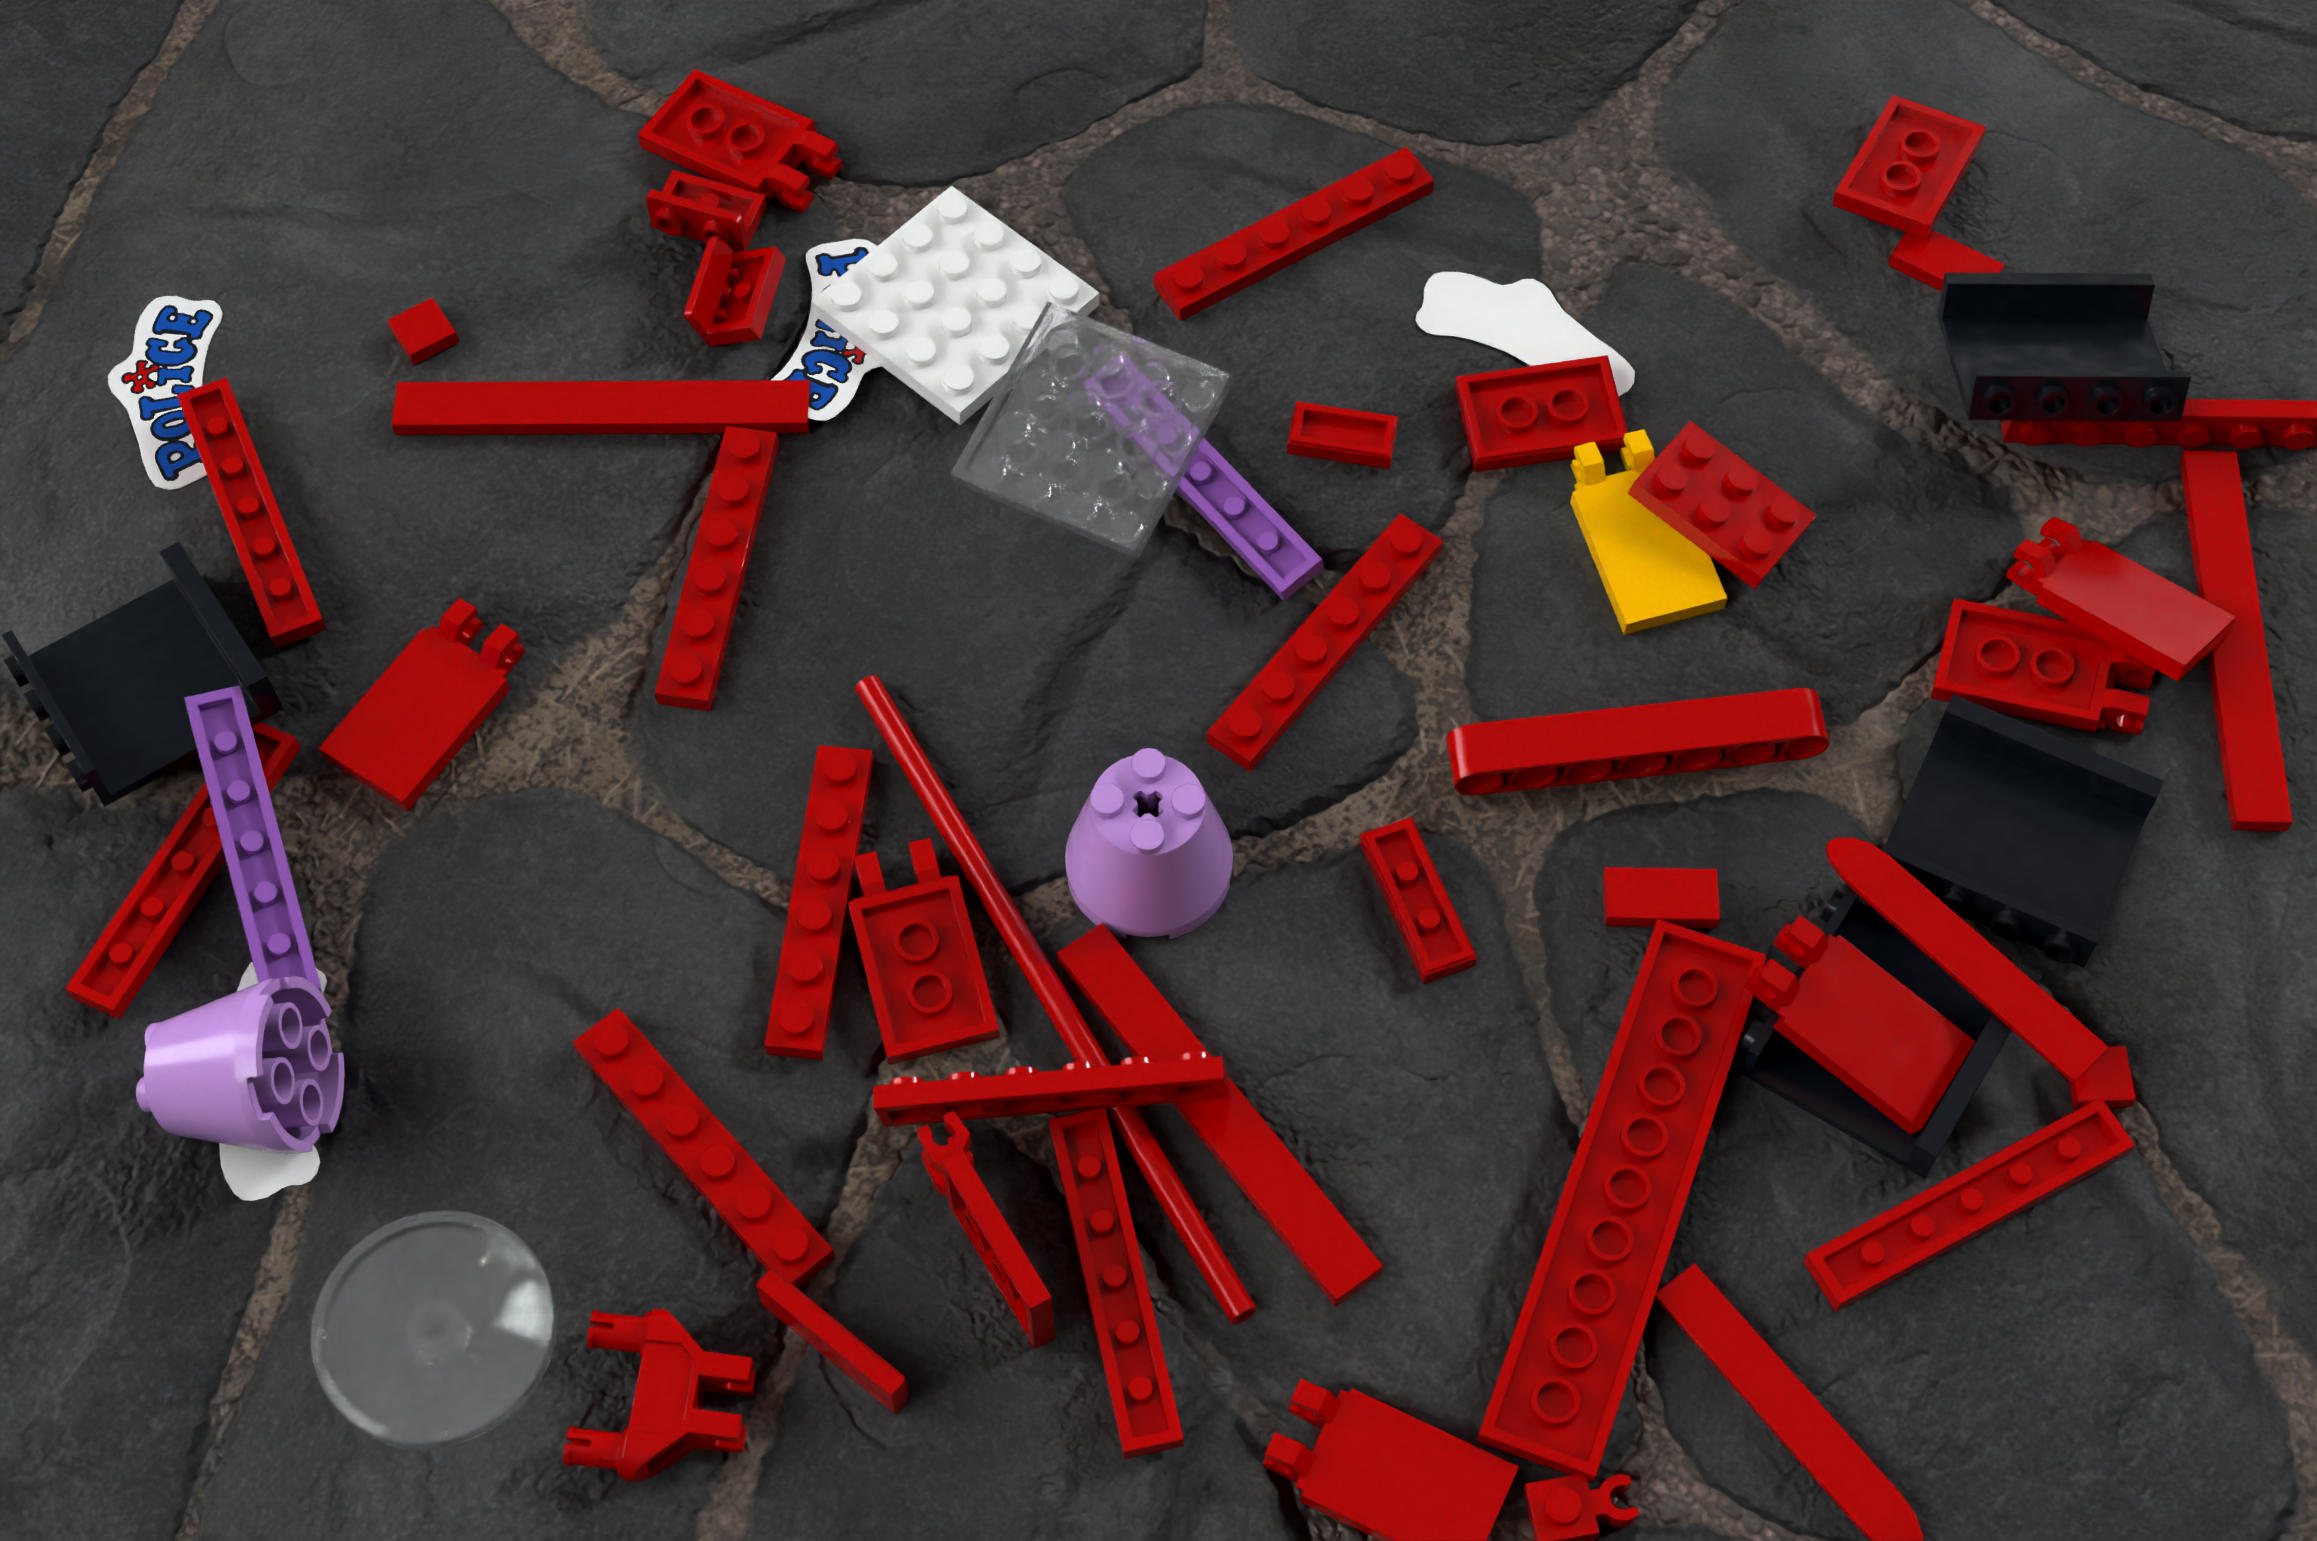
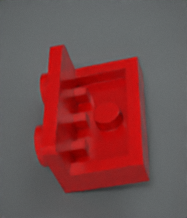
(706, 209)
(733, 292)

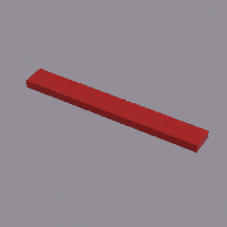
(600, 407)
(2240, 662)
(1226, 1126)

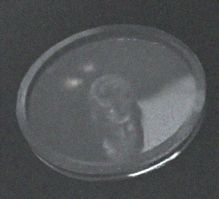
(433, 1330)

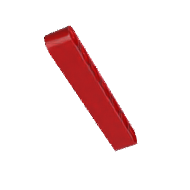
(1637, 741)

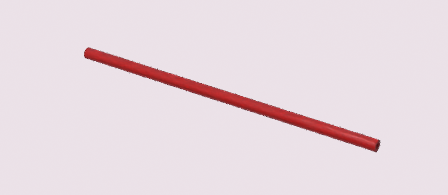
(1054, 998)

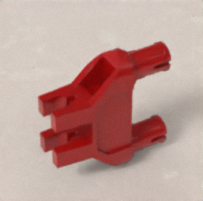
(668, 1398)

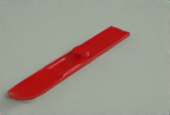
(1966, 956)
(1788, 1408)

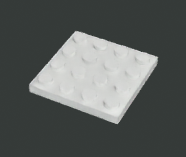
(949, 302)

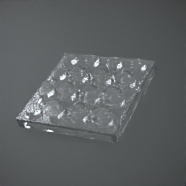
(1092, 429)

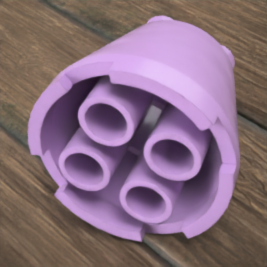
(1149, 850)
(247, 1069)

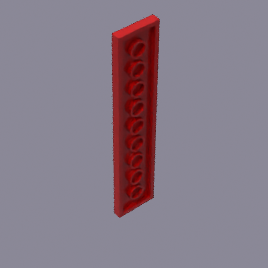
(1621, 1203)

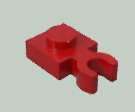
(1570, 1511)

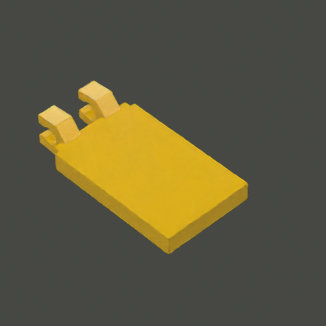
(1642, 560)

